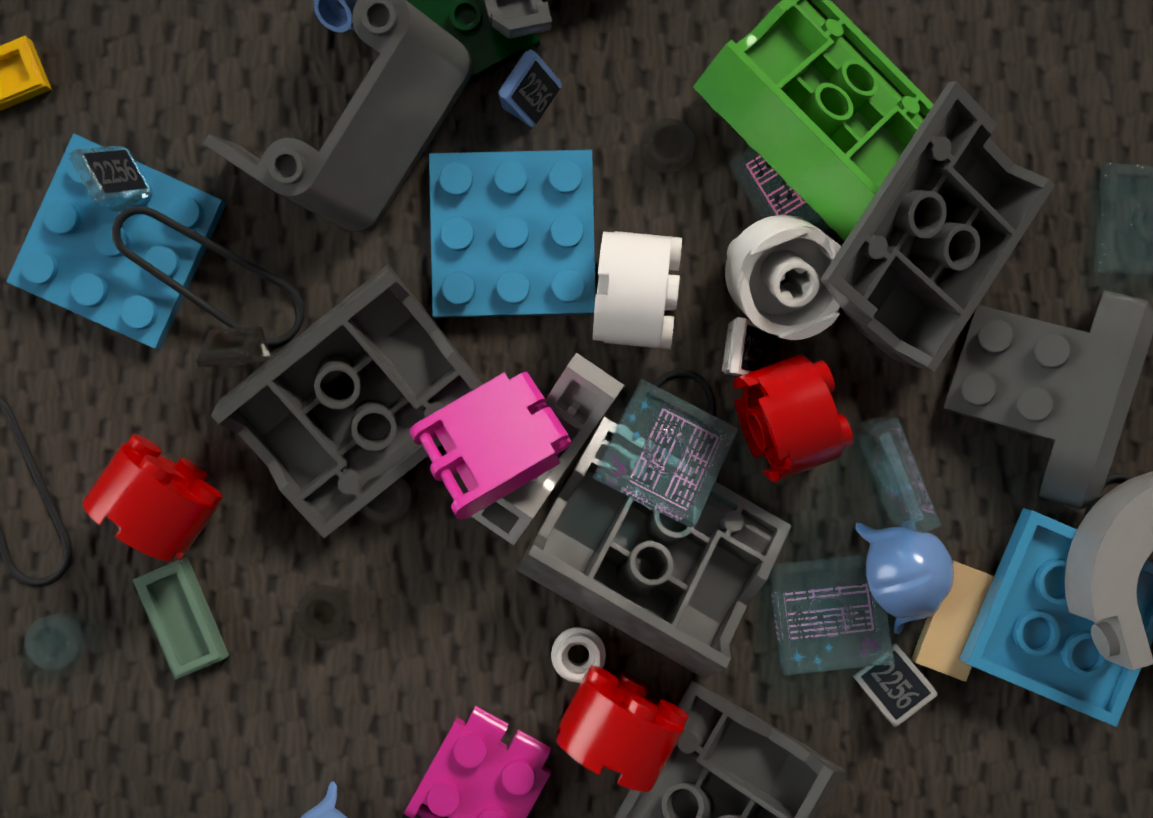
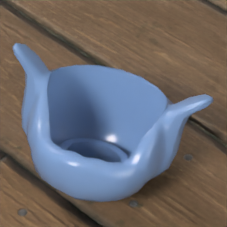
(907, 572)

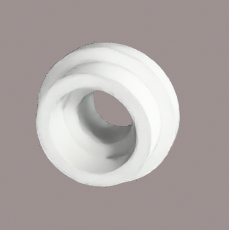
(577, 636)

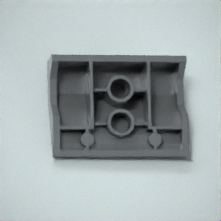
(935, 234)
(345, 398)
(650, 573)
(735, 769)

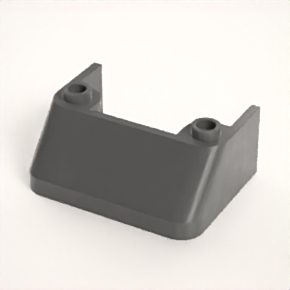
(381, 128)

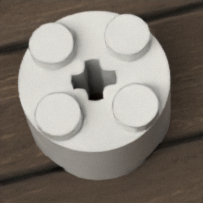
(759, 264)
(636, 289)

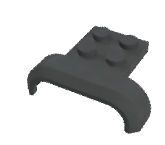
(1057, 386)

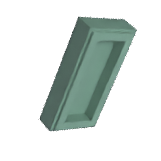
(181, 618)

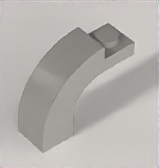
(579, 403)
(1106, 568)

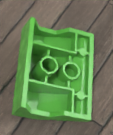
(816, 106)

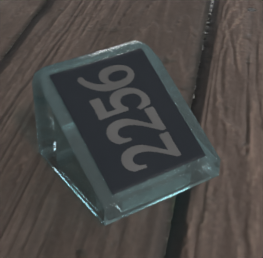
(110, 176)

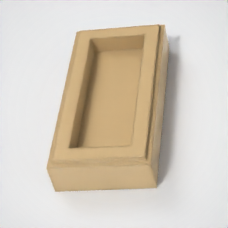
(949, 628)

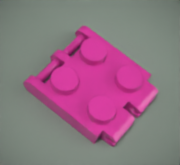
(494, 441)
(480, 774)

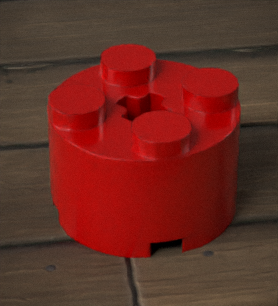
(791, 416)
(153, 499)
(620, 728)

